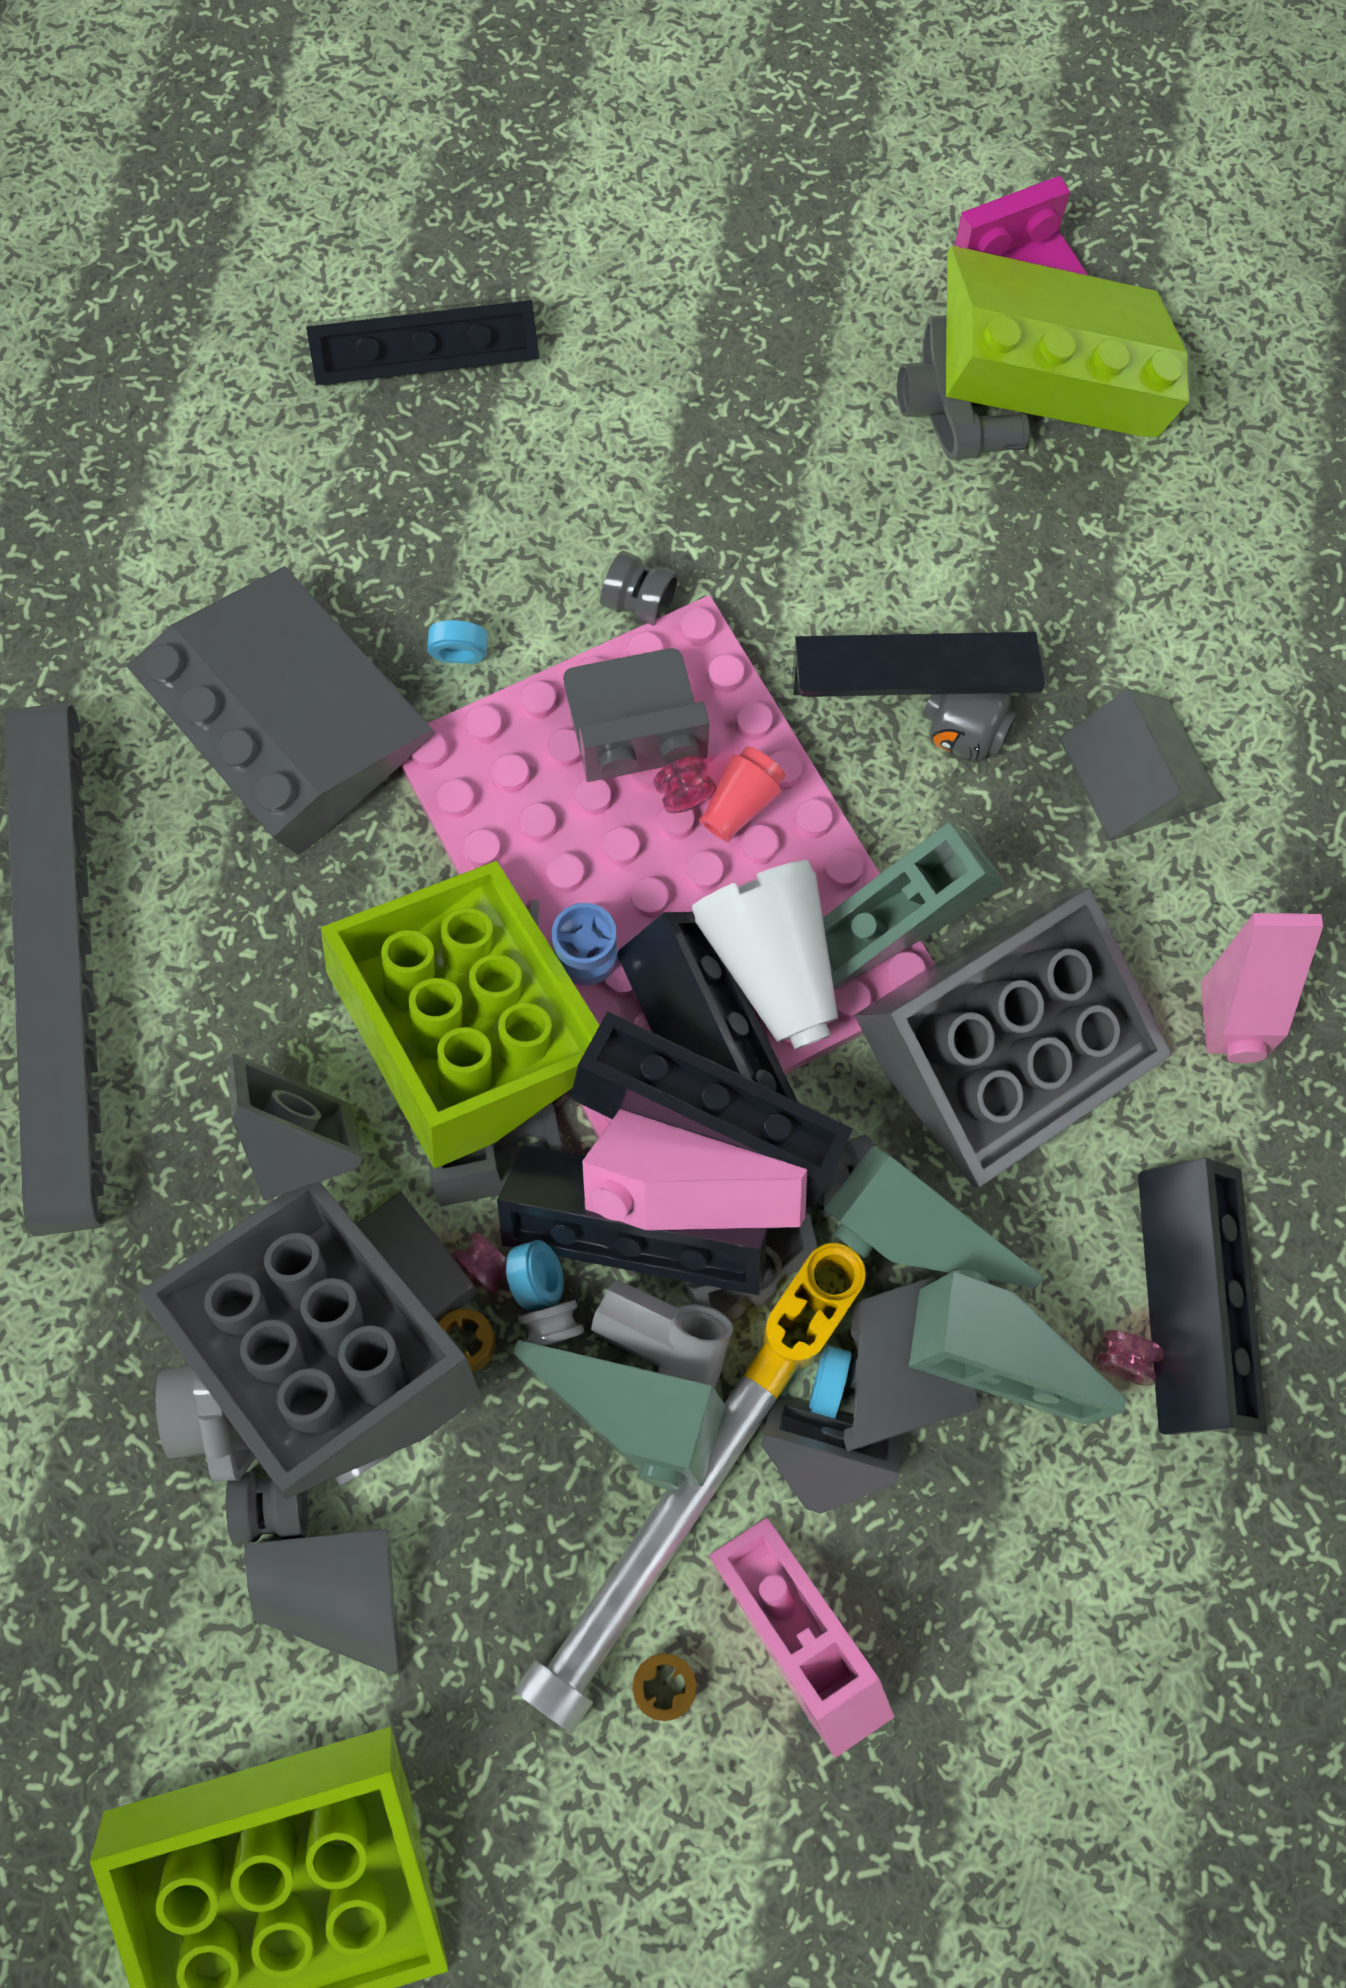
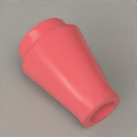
(743, 791)

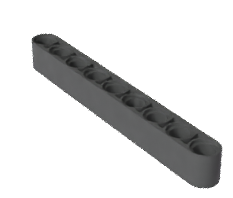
(50, 975)

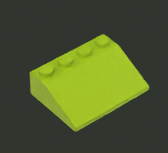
(1061, 345)
(460, 1008)
(275, 1877)

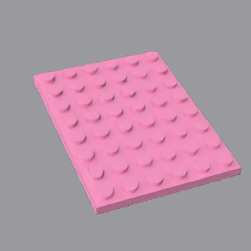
(513, 790)

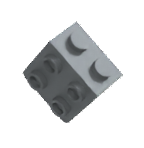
(635, 714)

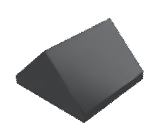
(1137, 764)
(289, 1129)

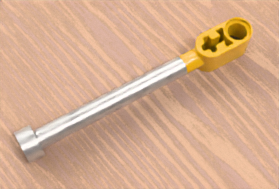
(560, 1685)

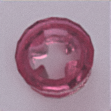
(684, 784)
(482, 1263)
(1129, 1357)

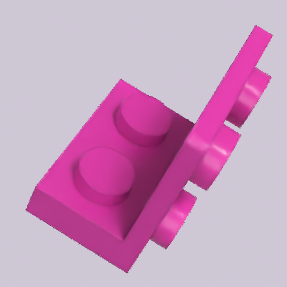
(1022, 227)

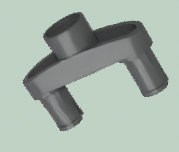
(959, 430)

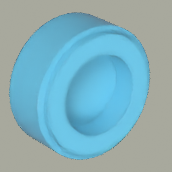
(457, 642)
(534, 1275)
(829, 1381)

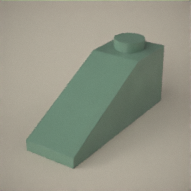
(908, 902)
(915, 1226)
(1005, 1349)
(648, 1417)

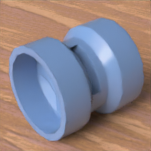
(584, 929)

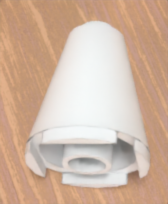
(775, 949)

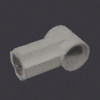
(680, 1341)

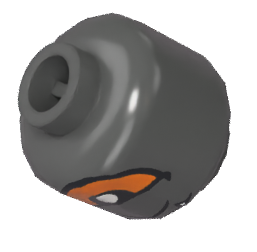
(970, 723)

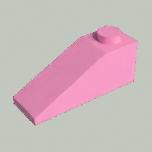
(1258, 985)
(684, 1181)
(803, 1638)

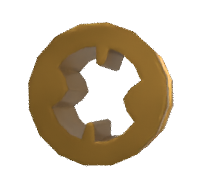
(484, 1334)
(680, 1702)

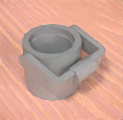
(196, 1426)

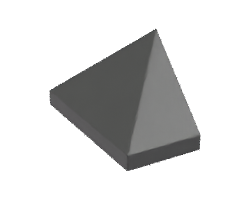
(815, 1459)

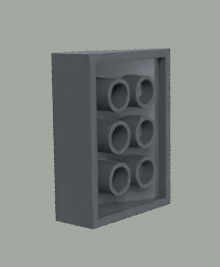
(282, 706)
(1016, 1033)
(311, 1341)

